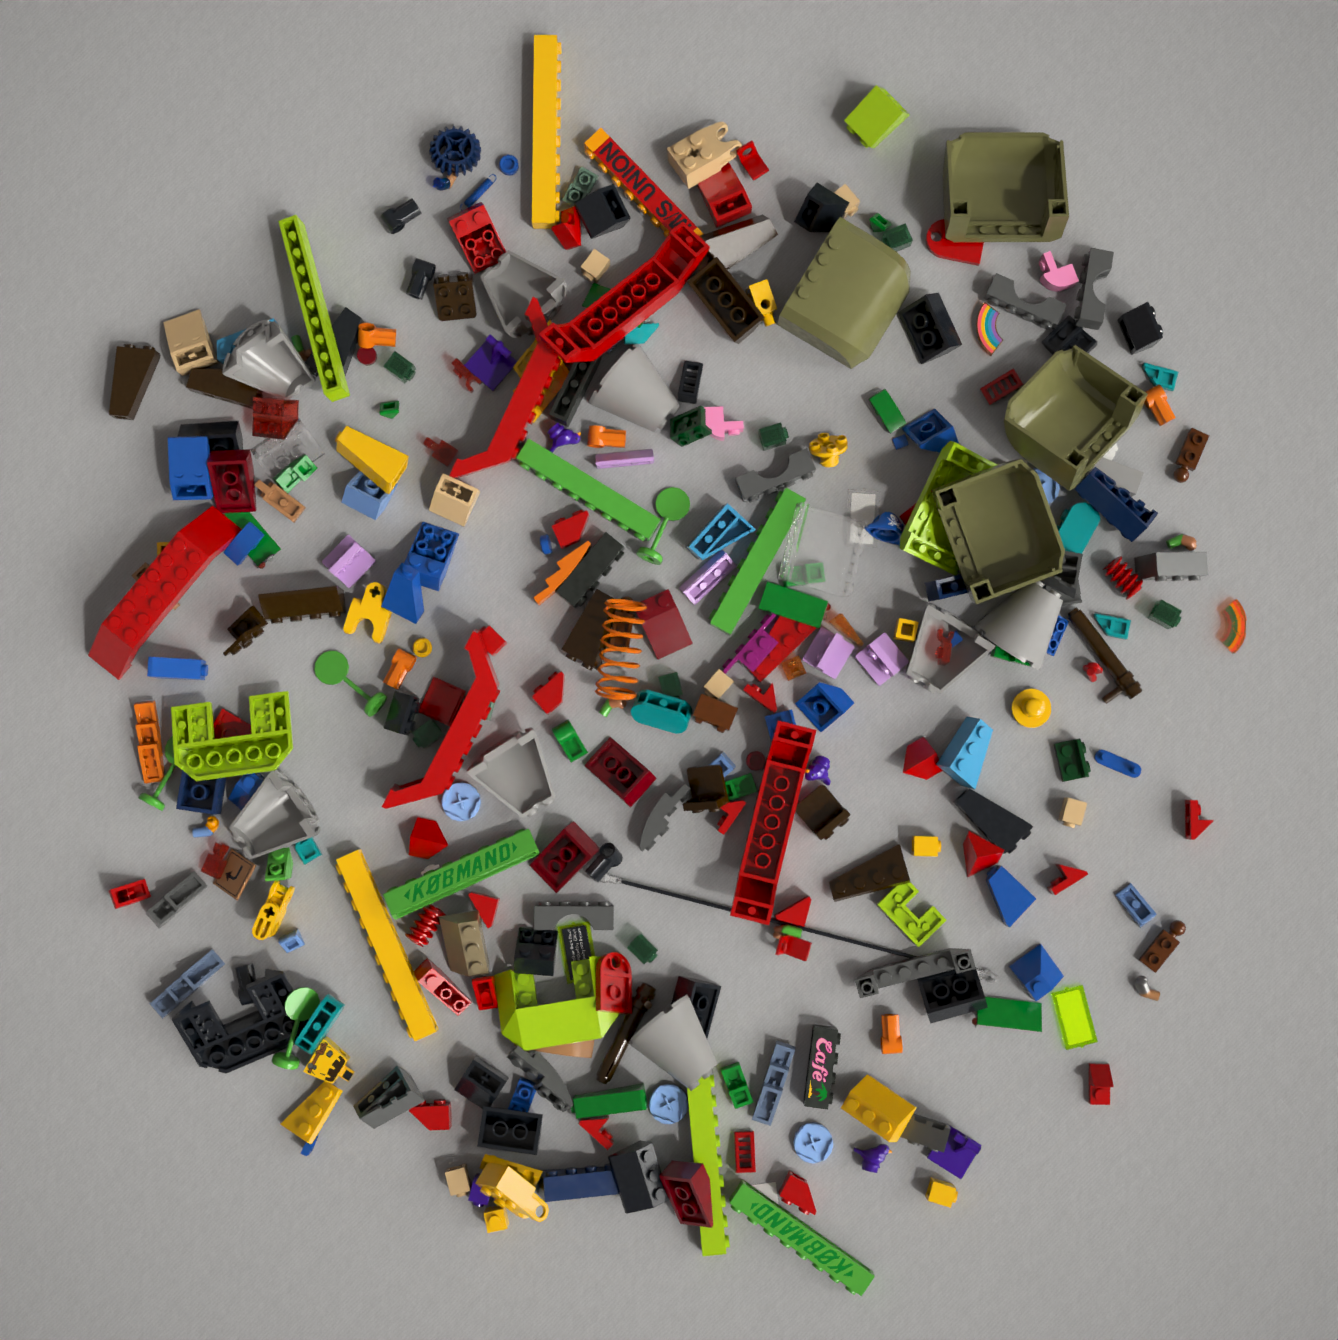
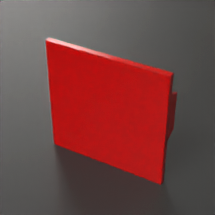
(442, 701)

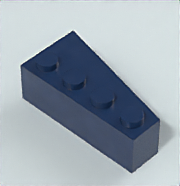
(1115, 504)
(576, 1183)

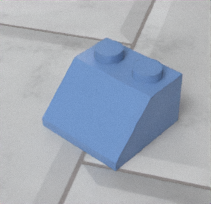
(366, 496)

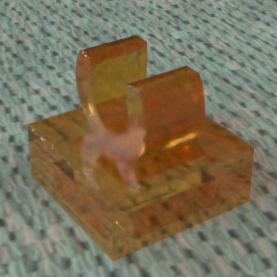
(793, 668)

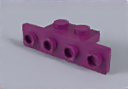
(756, 648)

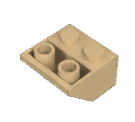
(453, 500)

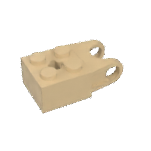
(702, 154)

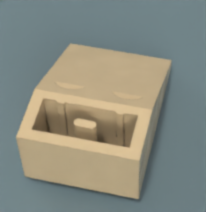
(190, 343)

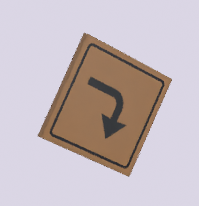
(235, 874)

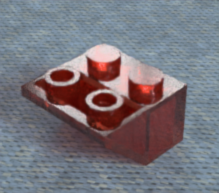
(274, 417)

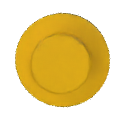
(422, 647)

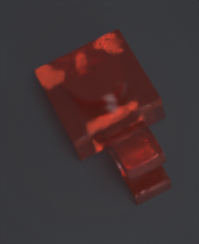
(461, 371)
(442, 452)
(944, 651)
(215, 863)

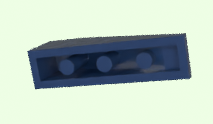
(945, 588)

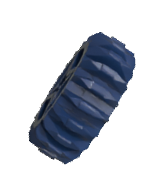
(455, 141)

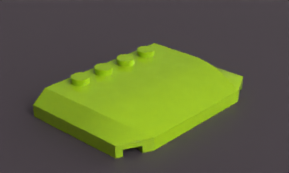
(924, 531)

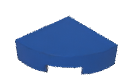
(308, 1148)

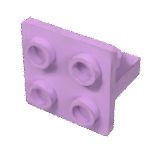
(348, 561)
(828, 652)
(882, 659)

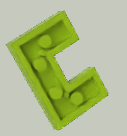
(915, 928)

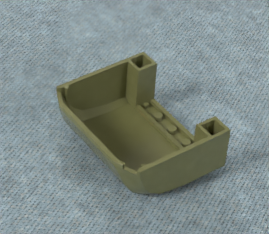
(1004, 187)
(847, 295)
(1071, 415)
(1000, 529)

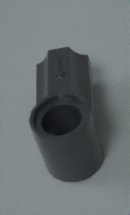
(397, 218)
(421, 274)
(608, 857)
(245, 976)

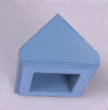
(291, 941)

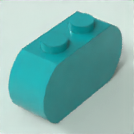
(1078, 526)
(661, 711)
(319, 1024)

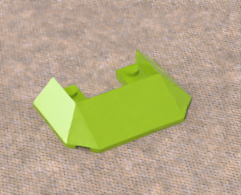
(211, 758)
(551, 1024)

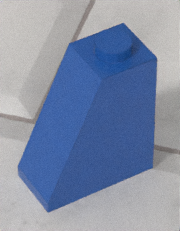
(405, 594)
(177, 668)
(1008, 894)

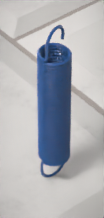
(478, 192)

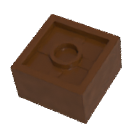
(714, 713)

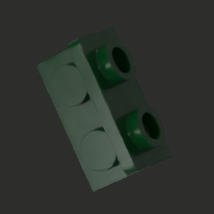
(689, 426)
(1072, 760)

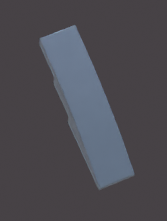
(187, 984)
(773, 1083)

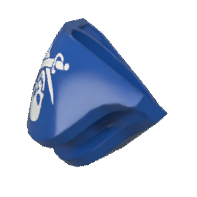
(886, 528)

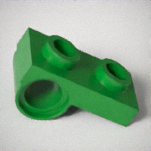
(569, 740)

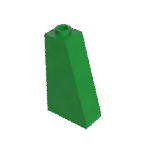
(610, 1101)

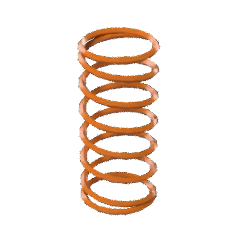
(628, 605)

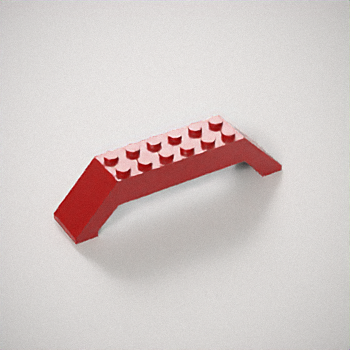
(630, 300)
(522, 405)
(160, 589)
(458, 737)
(772, 822)

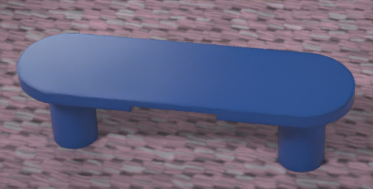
(1118, 763)

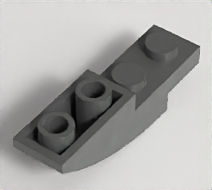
(656, 823)
(549, 1083)

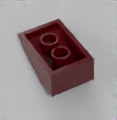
(232, 480)
(664, 625)
(620, 772)
(565, 856)
(689, 1192)

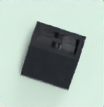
(820, 210)
(602, 211)
(1140, 328)
(402, 713)
(535, 952)
(481, 1083)

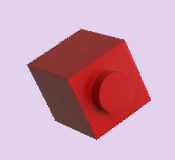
(492, 640)

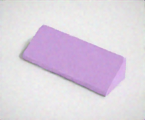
(626, 458)
(707, 577)

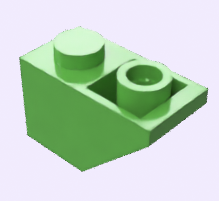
(279, 865)

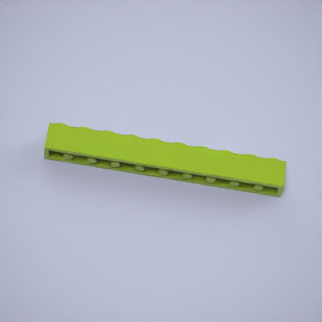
(314, 308)
(705, 1151)

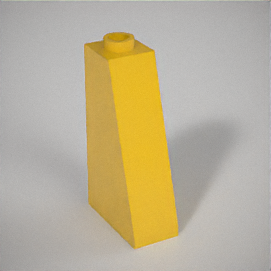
(372, 458)

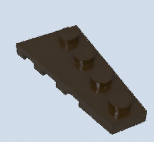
(874, 875)

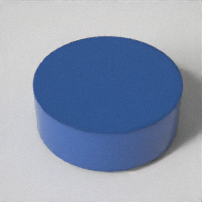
(509, 165)
(545, 544)

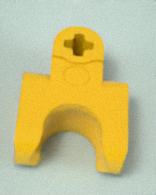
(370, 609)
(267, 922)

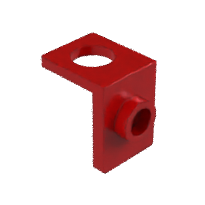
(752, 161)
(793, 947)

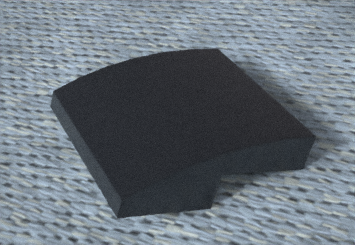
(1068, 335)

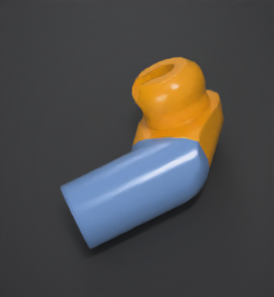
(209, 828)

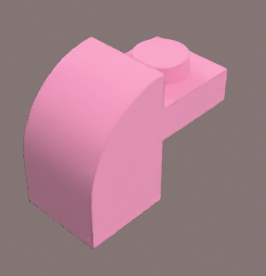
(1054, 278)
(716, 422)

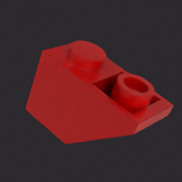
(570, 530)
(551, 694)
(434, 1115)
(797, 1191)

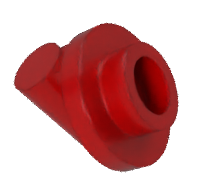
(1092, 669)

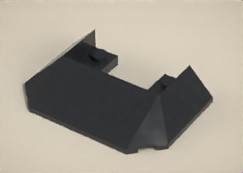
(246, 1038)

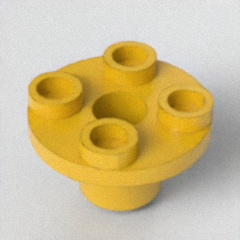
(828, 448)
(1031, 708)

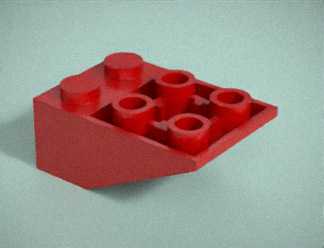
(725, 196)
(477, 237)

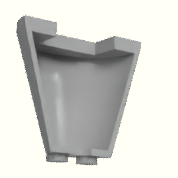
(514, 284)
(268, 361)
(636, 391)
(1024, 623)
(963, 656)
(515, 773)
(274, 817)
(677, 1044)

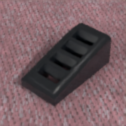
(690, 394)

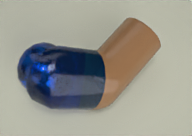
(444, 183)

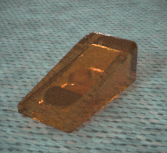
(842, 625)

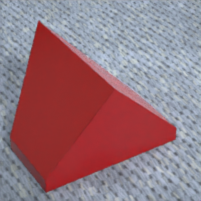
(921, 760)
(426, 839)
(979, 854)

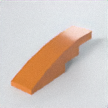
(566, 567)
(149, 741)

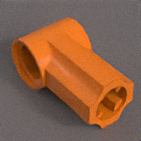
(370, 336)
(1157, 402)
(600, 437)
(401, 665)
(891, 1039)

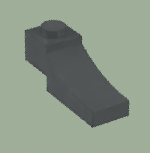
(176, 899)

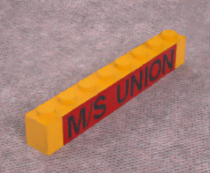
(635, 183)

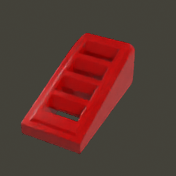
(1017, 380)
(746, 1134)

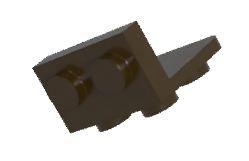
(455, 296)
(244, 629)
(706, 788)
(822, 812)

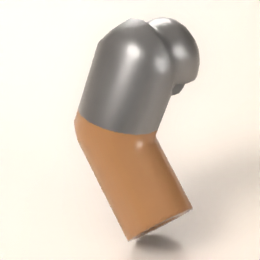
(1144, 989)

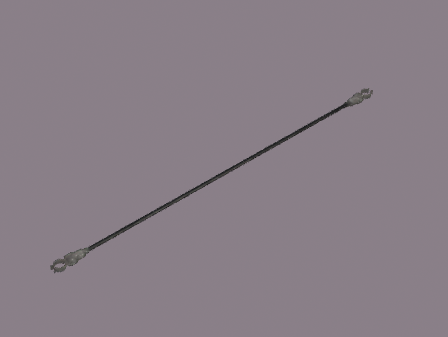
(616, 880)

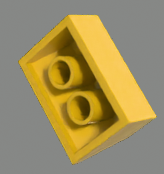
(879, 1108)

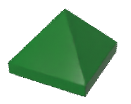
(879, 223)
(389, 409)

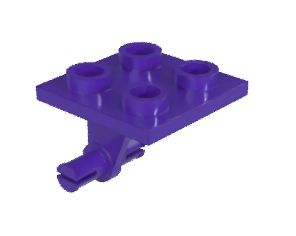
(491, 362)
(958, 1153)

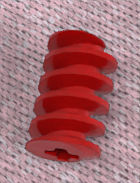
(1123, 577)
(425, 925)

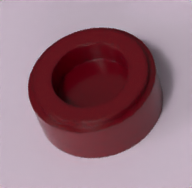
(367, 356)
(755, 760)

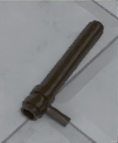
(1123, 677)
(640, 1004)

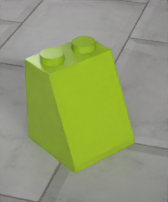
(876, 117)

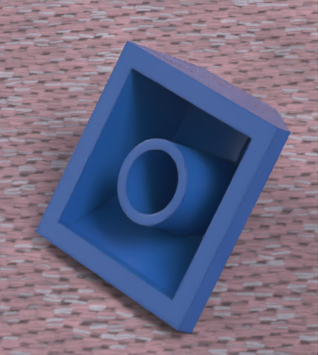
(931, 431)
(824, 704)
(245, 789)
(1037, 972)

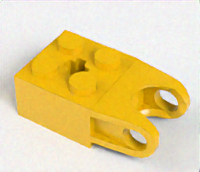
(511, 1191)

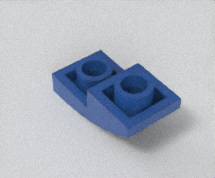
(243, 543)
(523, 1095)

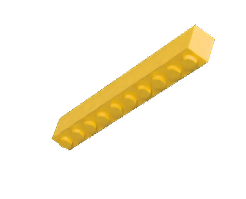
(545, 131)
(387, 945)

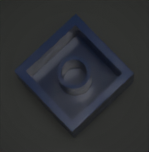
(201, 796)

